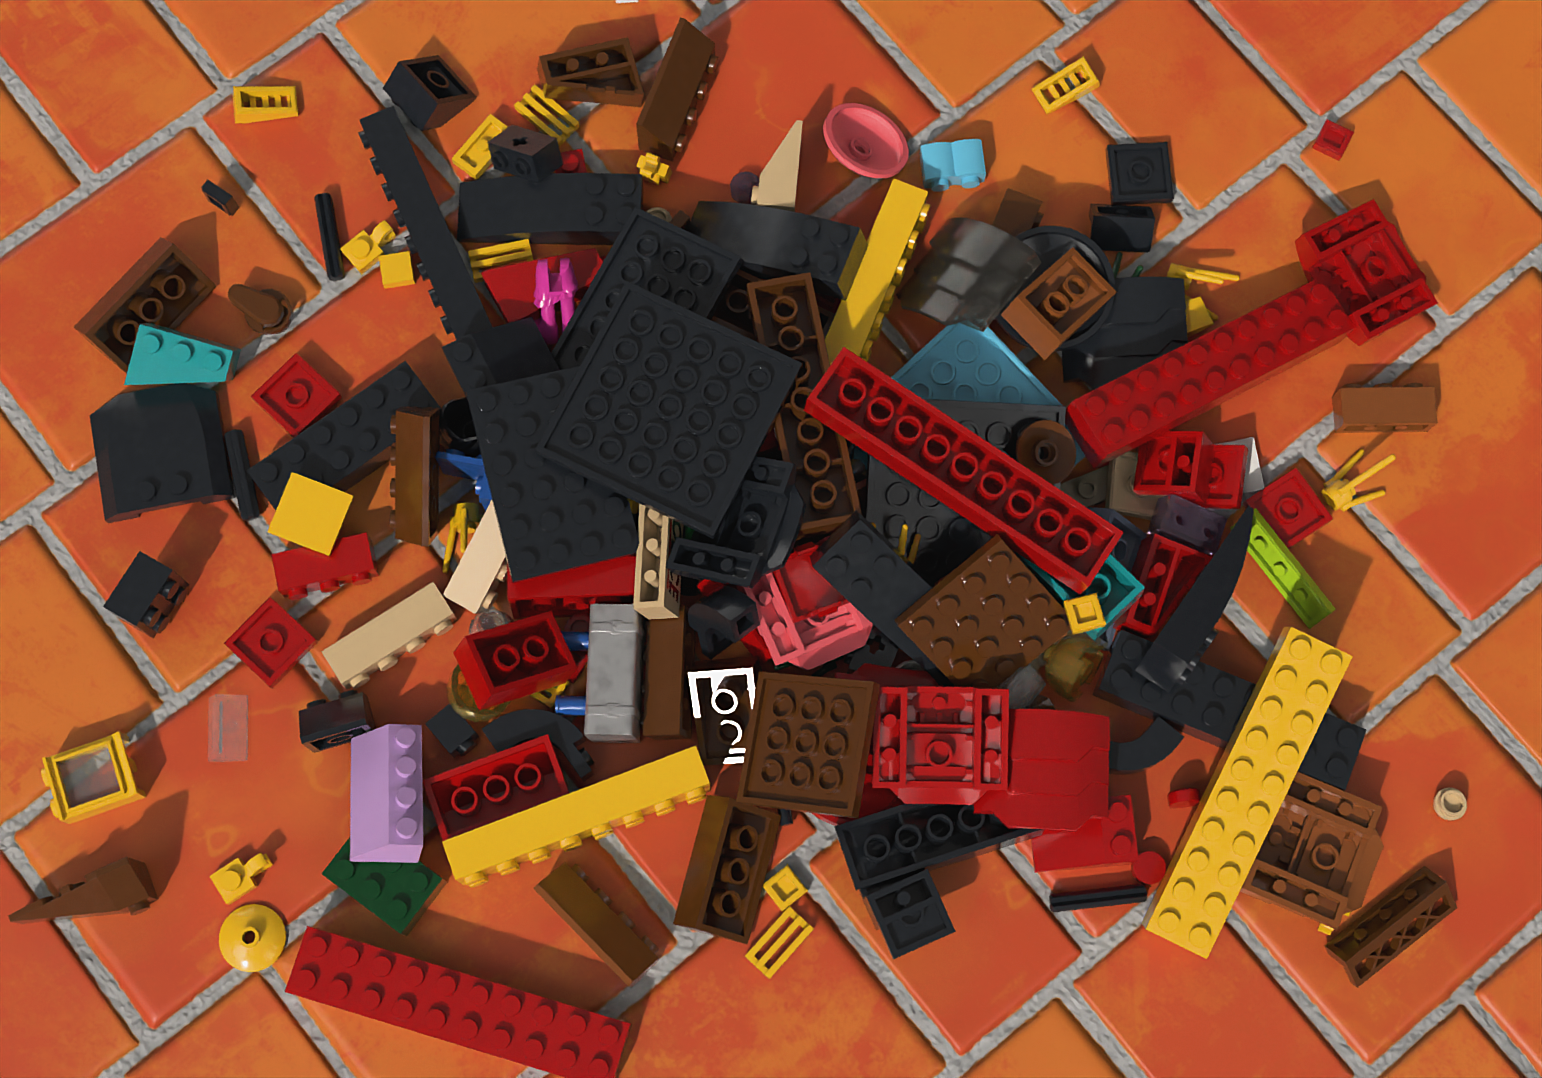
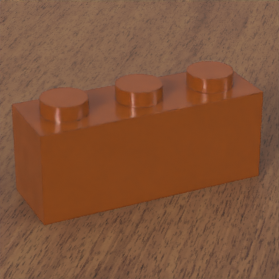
(1384, 408)

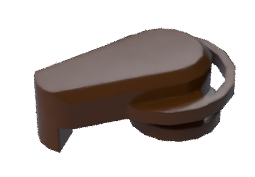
(262, 308)

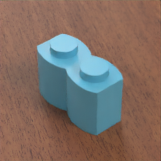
(952, 164)

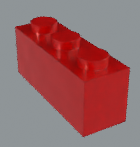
(307, 571)

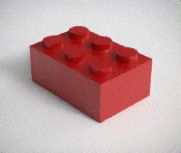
(515, 660)

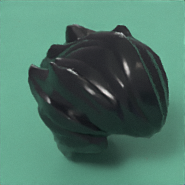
(457, 428)

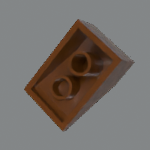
(723, 706)

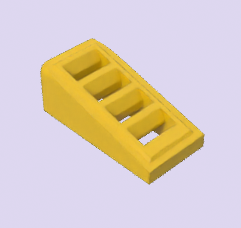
(1081, 66)
(264, 113)

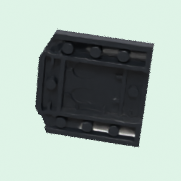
(160, 450)

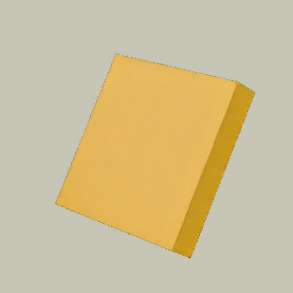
(310, 514)

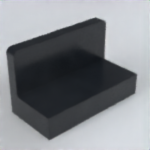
(1122, 227)

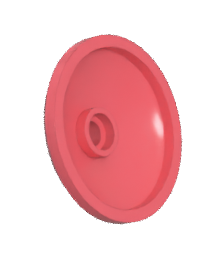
(865, 140)

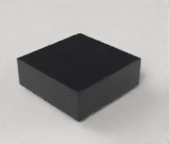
(219, 198)

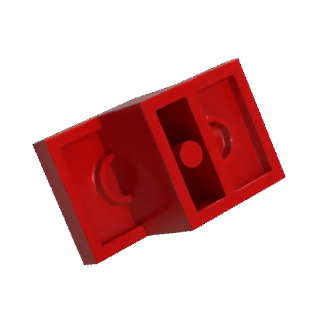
(1192, 469)

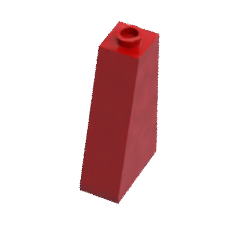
(515, 284)

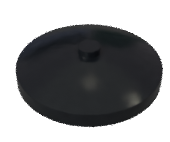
(1050, 245)

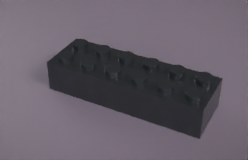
(347, 441)

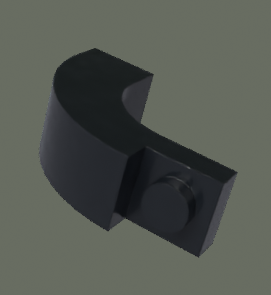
(722, 619)
(529, 724)
(1146, 751)

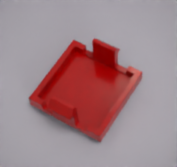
(804, 589)

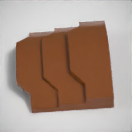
(1317, 853)

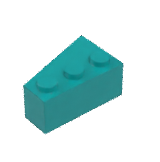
(178, 357)

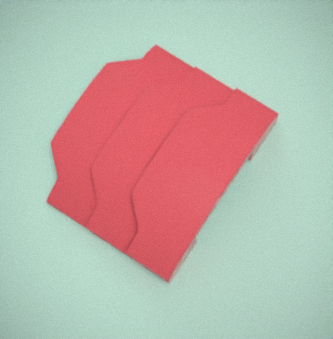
(809, 640)

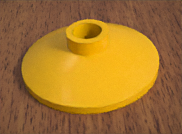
(268, 943)

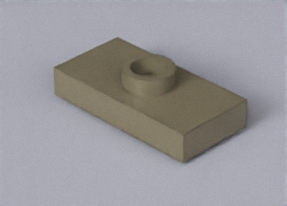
(1088, 488)

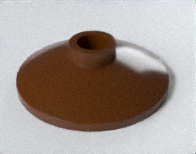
(1057, 447)

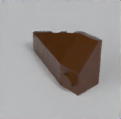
(108, 891)

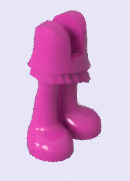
(548, 291)

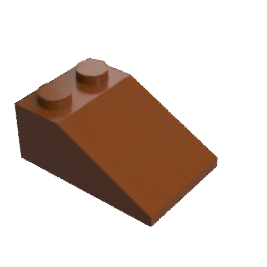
(1058, 303)

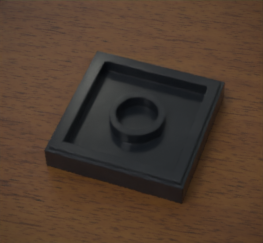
(1139, 173)

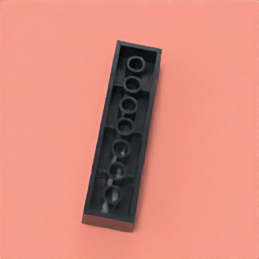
(1211, 706)

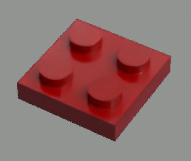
(296, 396)
(1290, 508)
(270, 642)

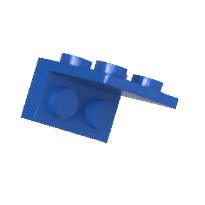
(457, 464)

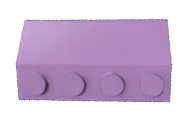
(386, 795)

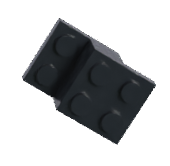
(907, 913)

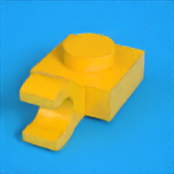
(653, 169)
(364, 250)
(238, 878)

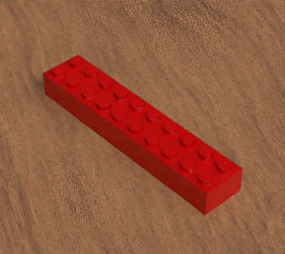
(1206, 372)
(962, 470)
(457, 1007)

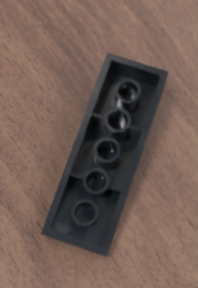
(554, 211)
(784, 243)
(875, 581)
(1193, 622)
(920, 838)

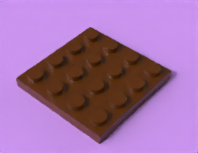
(985, 618)
(808, 744)

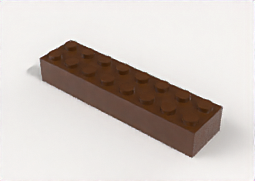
(789, 322)

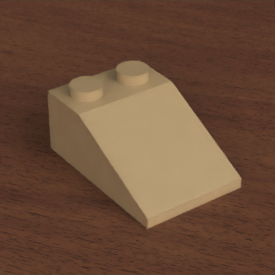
(780, 176)

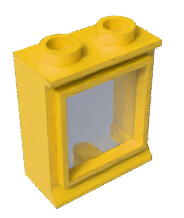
(91, 779)

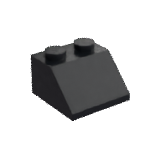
(428, 91)
(335, 722)

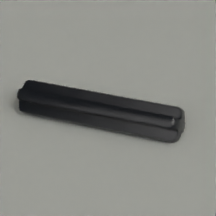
(329, 237)
(242, 480)
(1097, 897)

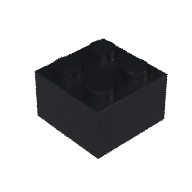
(147, 595)

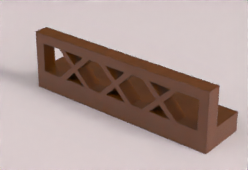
(1390, 920)

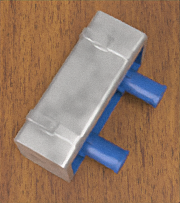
(613, 674)

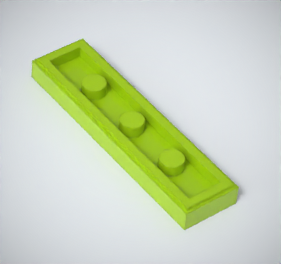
(1287, 573)

